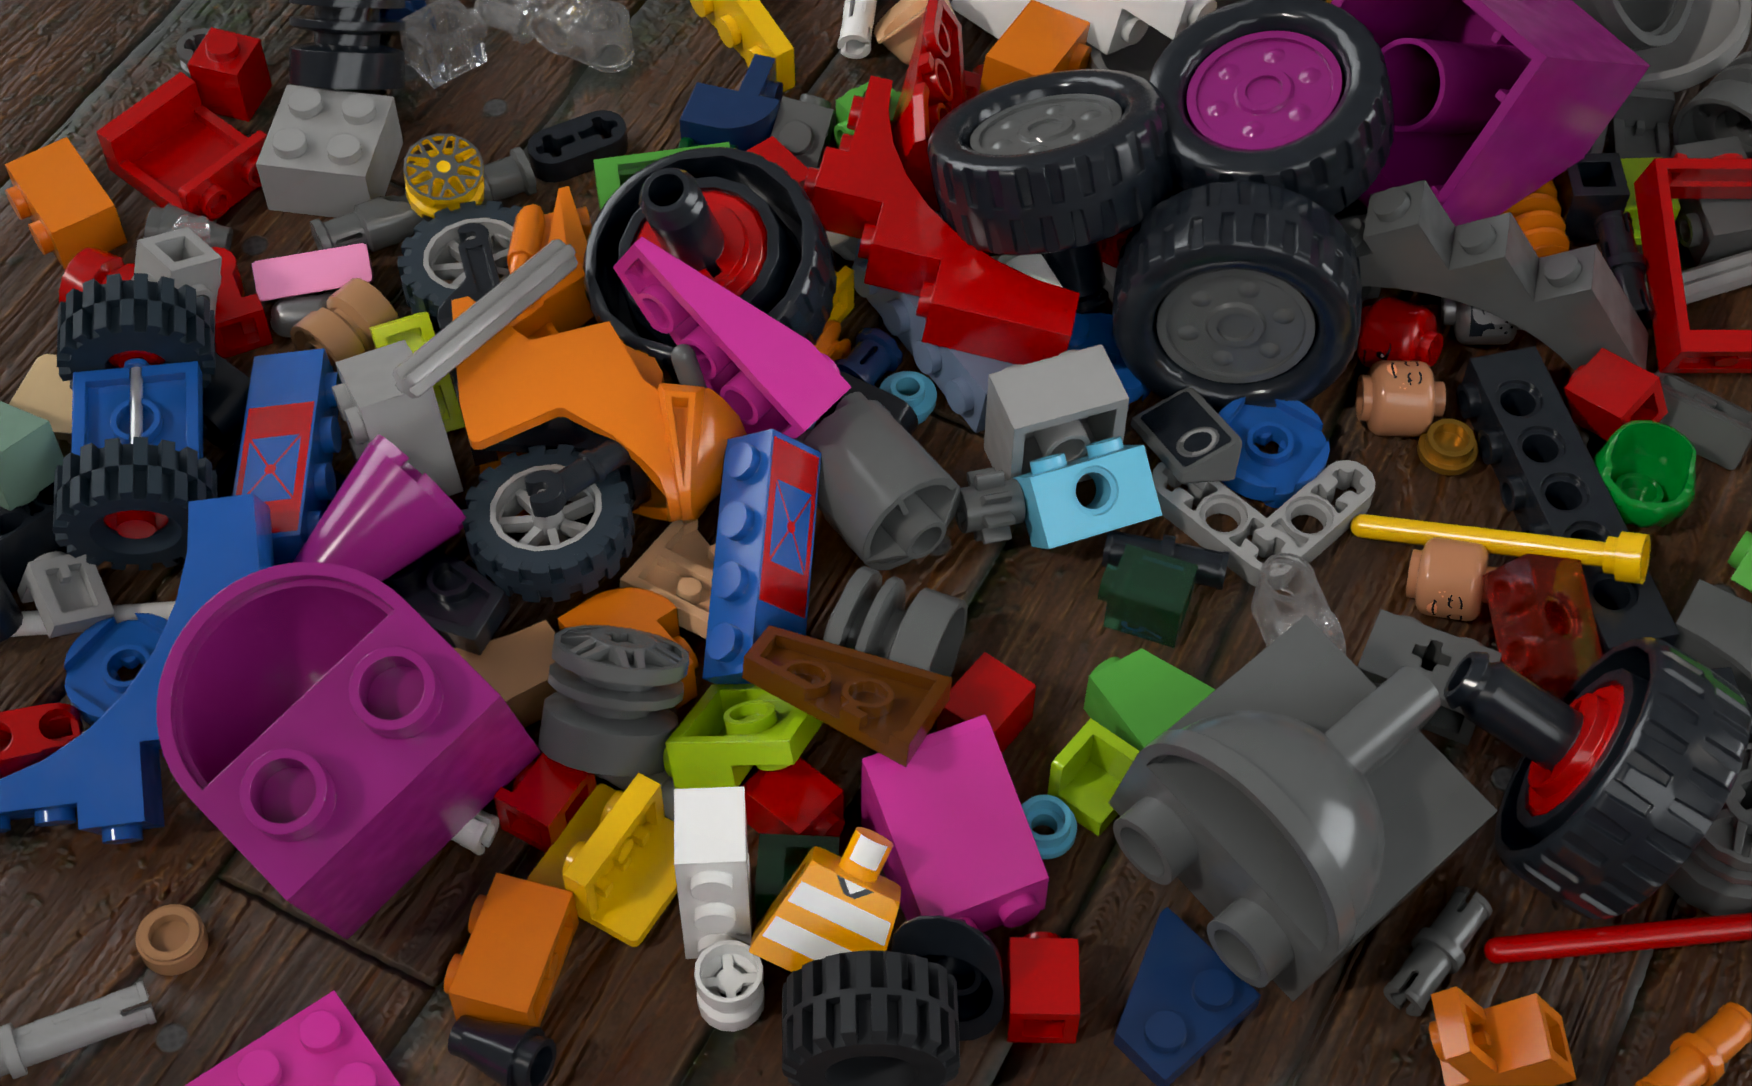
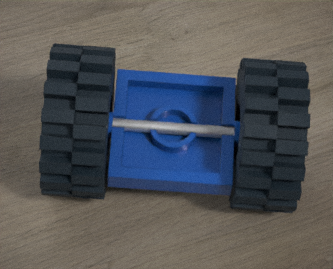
(136, 452)

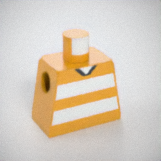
(831, 905)

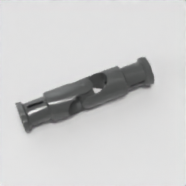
(390, 218)

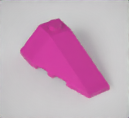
(744, 354)

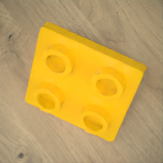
(616, 860)

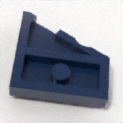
(1179, 1002)

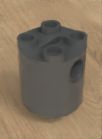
(880, 484)

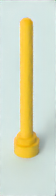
(1622, 556)

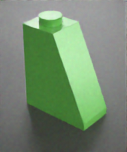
(1141, 696)

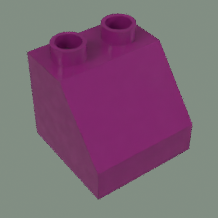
(1493, 95)

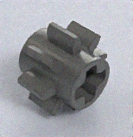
(990, 506)

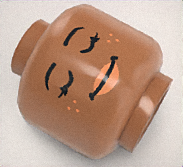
(1399, 398)
(1449, 578)

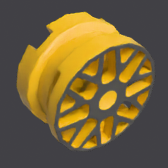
(455, 167)

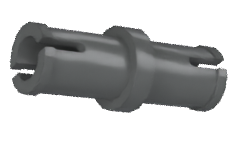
(1438, 951)

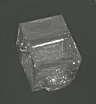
(444, 41)

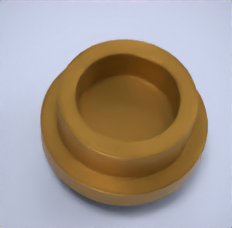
(1448, 447)

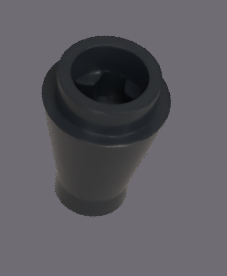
(504, 1051)

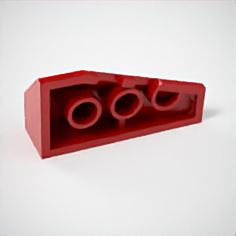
(929, 92)

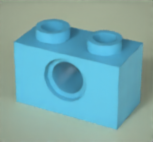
(1122, 494)

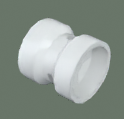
(727, 969)

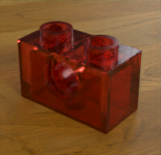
(1543, 619)

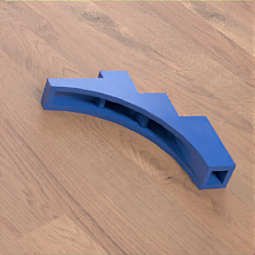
(115, 765)

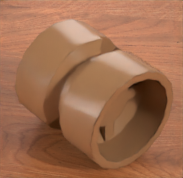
(345, 323)

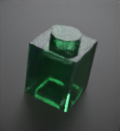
(1148, 595)

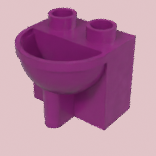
(331, 734)

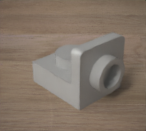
(65, 593)

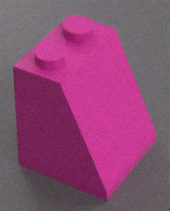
(956, 830)

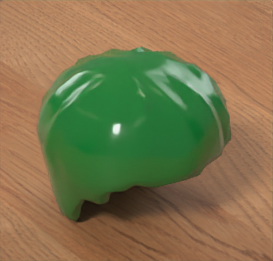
(1648, 472)

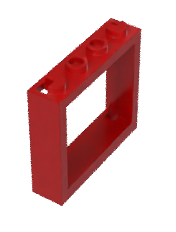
(1687, 178)

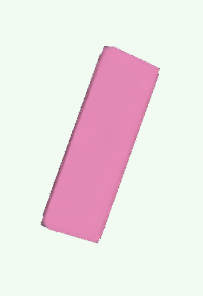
(311, 271)

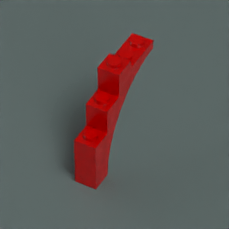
(962, 291)

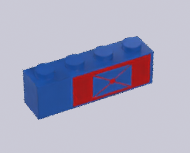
(290, 444)
(760, 547)

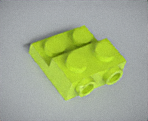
(732, 733)

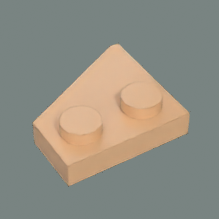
(681, 570)

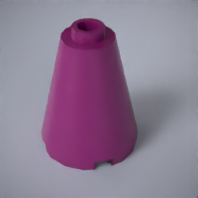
(382, 516)

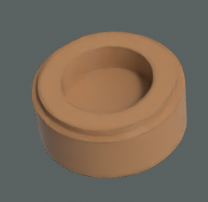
(172, 939)

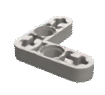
(1273, 533)

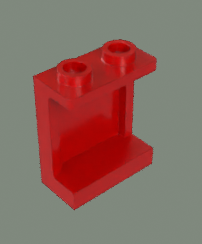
(182, 151)

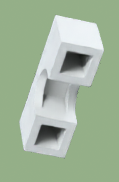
(712, 867)

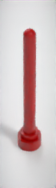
(1619, 938)

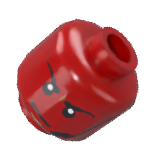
(1398, 332)

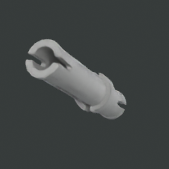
(72, 1029)

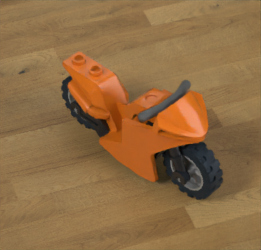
(561, 408)

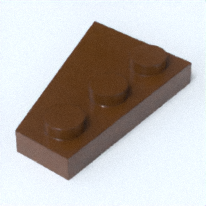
(854, 692)

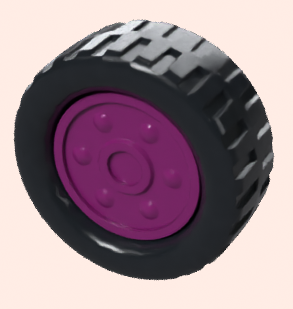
(1278, 100)

